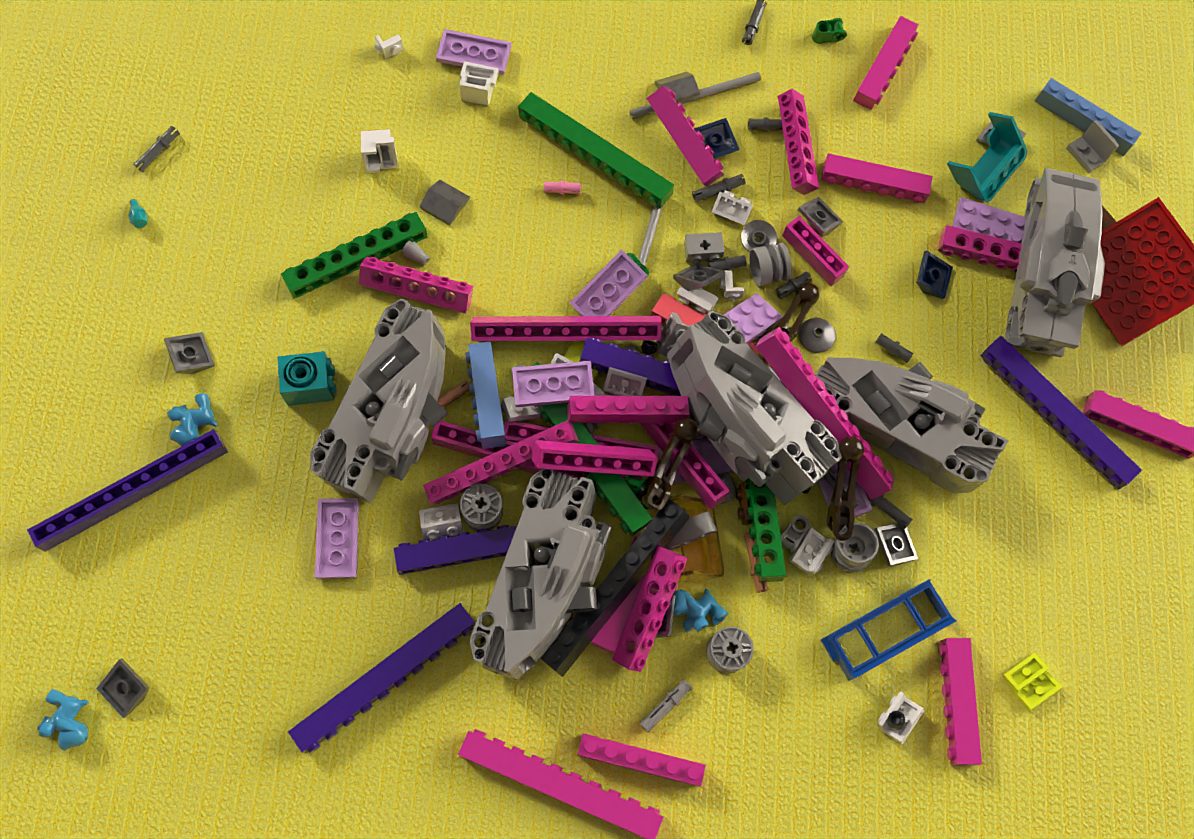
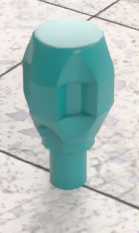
(137, 215)

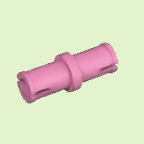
(562, 187)

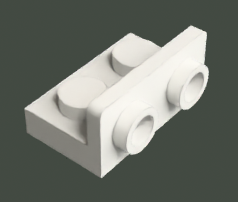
(732, 208)
(440, 521)

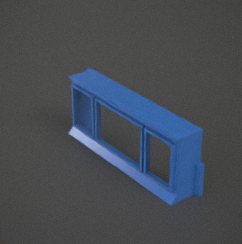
(836, 652)

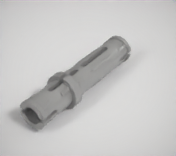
(673, 698)

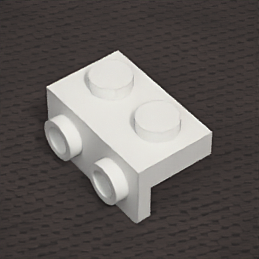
(699, 298)
(518, 413)
(811, 552)
(912, 715)

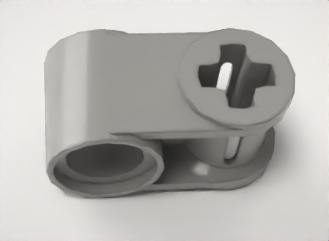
(791, 536)

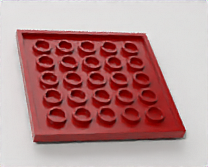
(1145, 272)

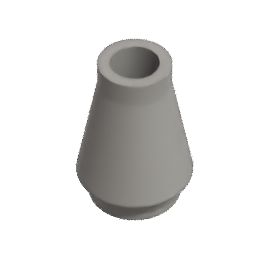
(415, 253)

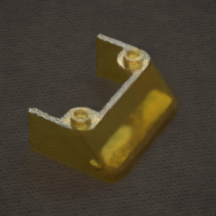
(702, 555)

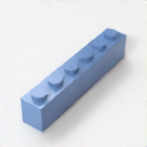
(1083, 113)
(486, 395)

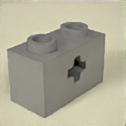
(703, 247)

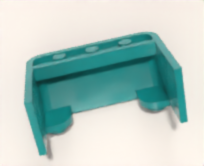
(997, 164)

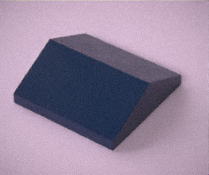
(719, 137)
(934, 275)

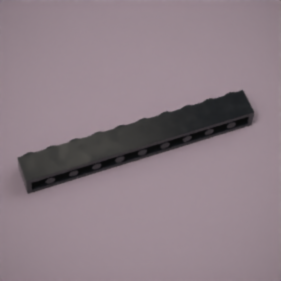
(615, 588)

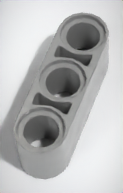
(693, 530)

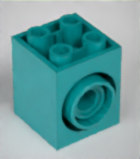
(306, 378)

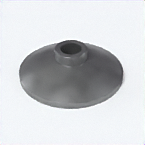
(758, 229)
(813, 341)

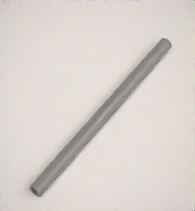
(711, 90)

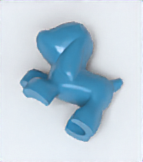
(191, 419)
(698, 610)
(63, 720)

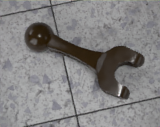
(806, 295)
(660, 485)
(842, 510)

